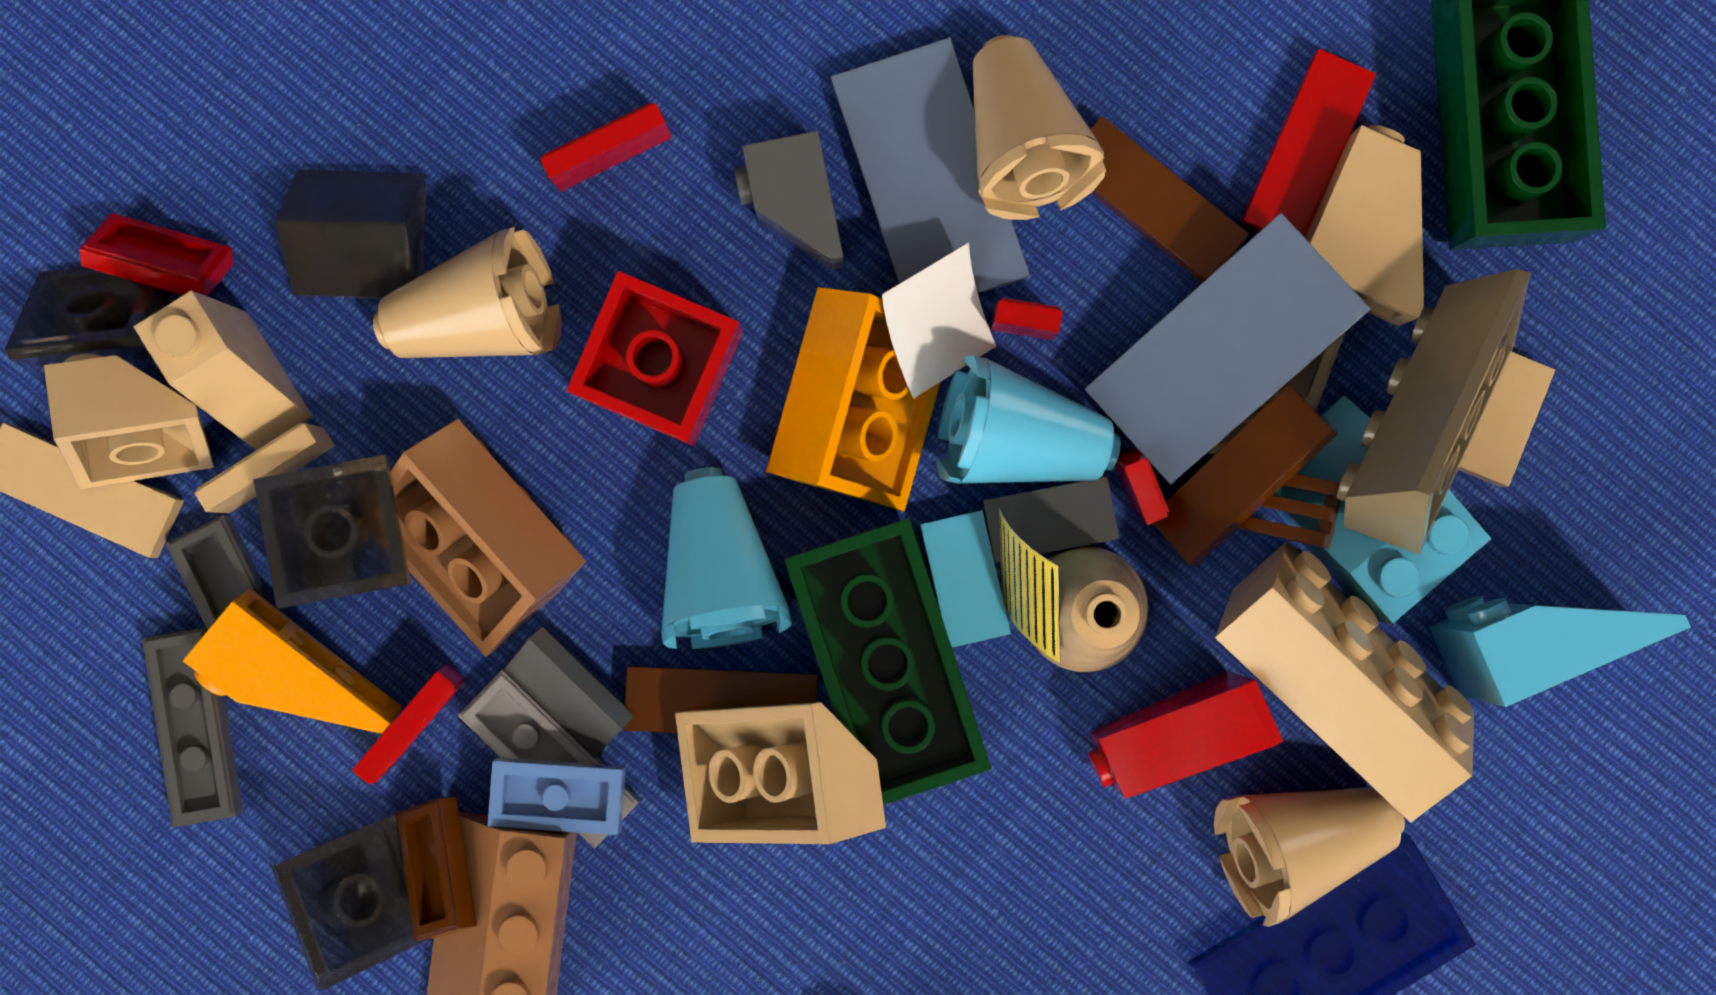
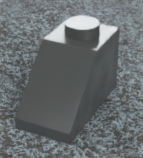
(792, 194)

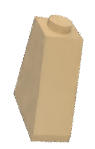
(1373, 223)
(223, 367)

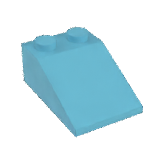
(1368, 568)
(1517, 650)

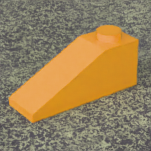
(276, 665)

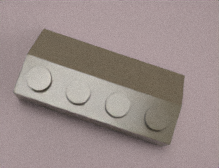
(1433, 410)

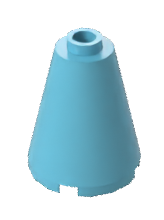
(1019, 431)
(717, 567)

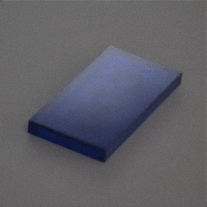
(1356, 940)

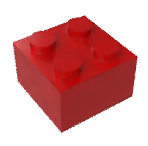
(655, 358)

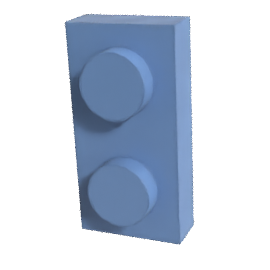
(556, 796)

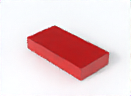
(605, 146)
(156, 256)
(409, 724)

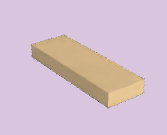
(121, 512)

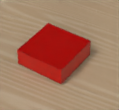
(1026, 319)
(1141, 486)

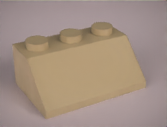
(776, 776)

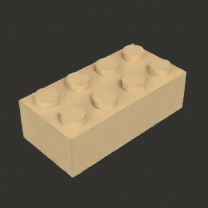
(1350, 680)

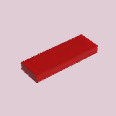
(1309, 143)

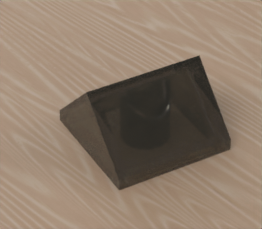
(352, 232)
(83, 314)
(348, 901)

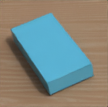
(965, 578)

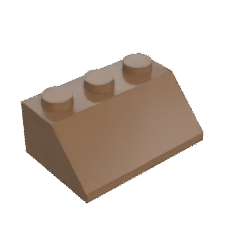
(477, 537)
(519, 909)

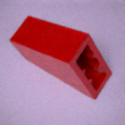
(1184, 735)

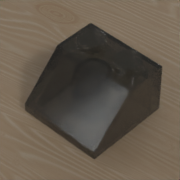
(331, 532)

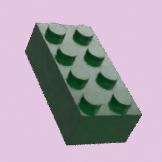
(1518, 122)
(889, 659)

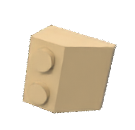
(121, 422)

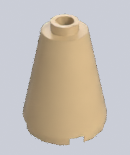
(1028, 134)
(475, 304)
(1086, 579)
(1301, 845)

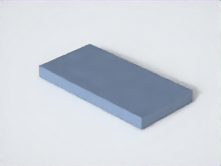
(919, 164)
(1227, 348)

